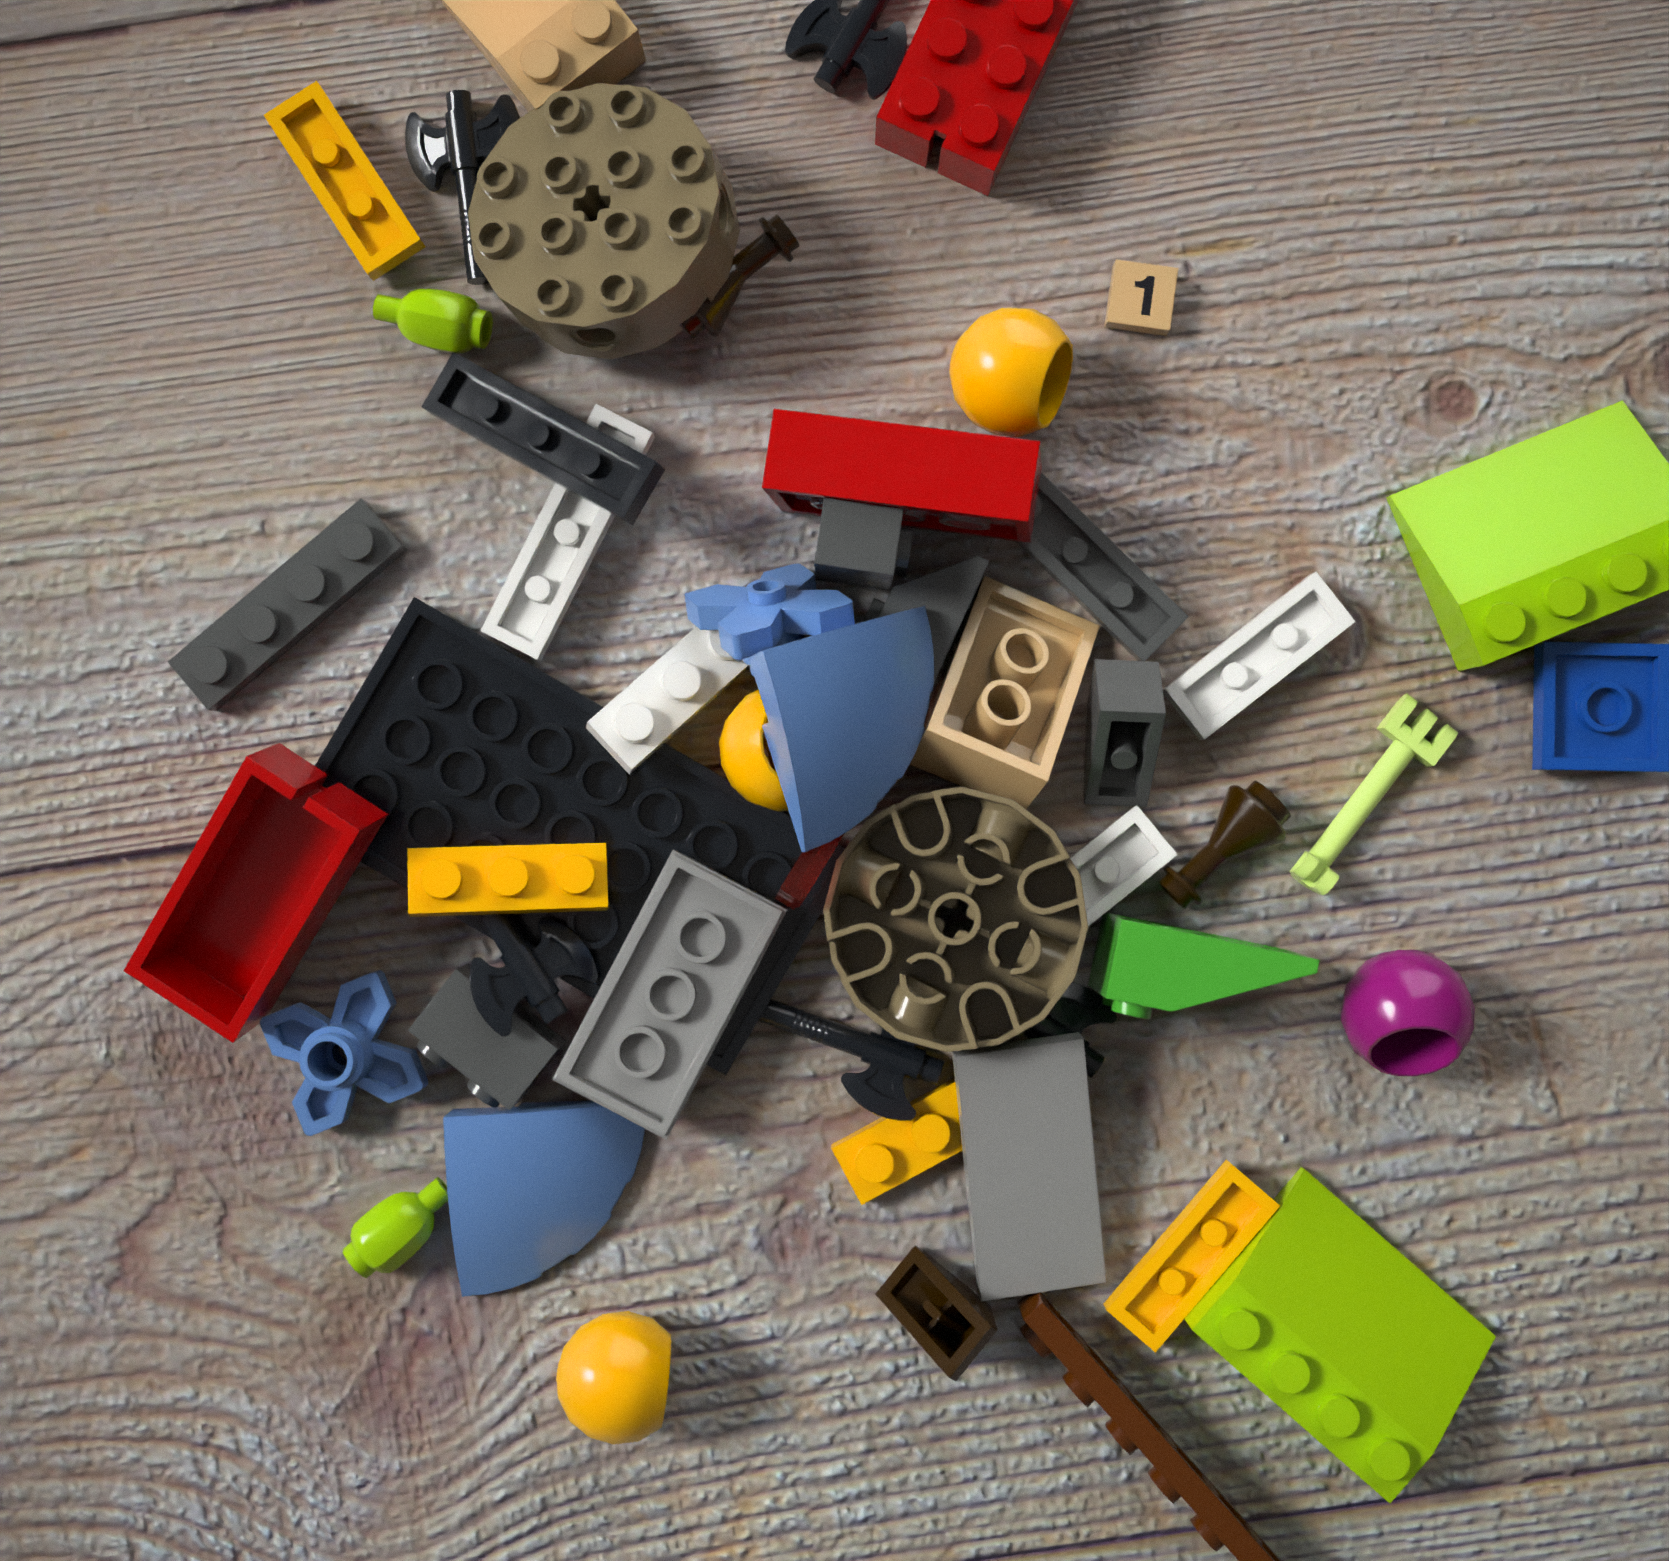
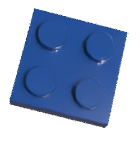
(1601, 707)

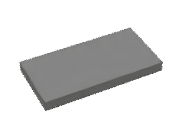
(669, 994)
(1030, 1166)

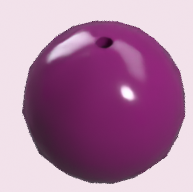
(1407, 1013)

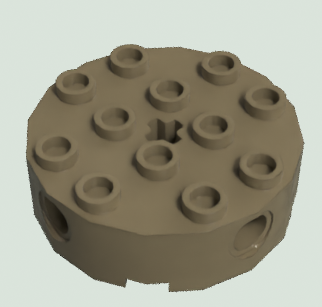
(604, 220)
(896, 948)

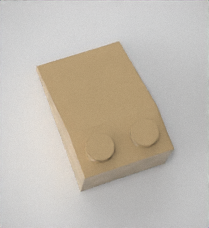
(551, 43)
(1006, 694)

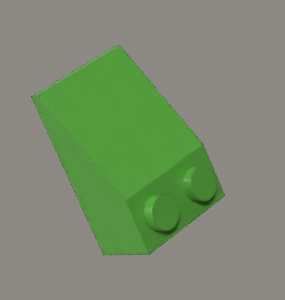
(1174, 968)

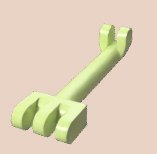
(1408, 743)

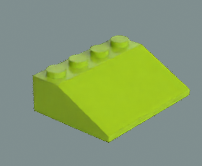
(1540, 535)
(1344, 1335)

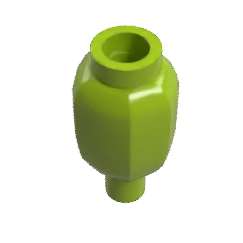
(437, 319)
(394, 1229)

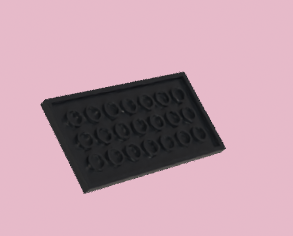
(499, 754)

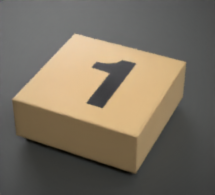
(1141, 297)

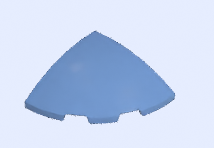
(845, 717)
(531, 1186)

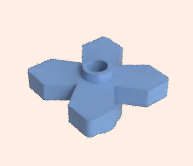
(768, 611)
(371, 1063)

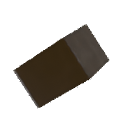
(938, 1311)

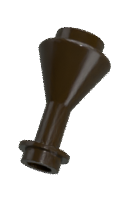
(774, 241)
(1246, 823)

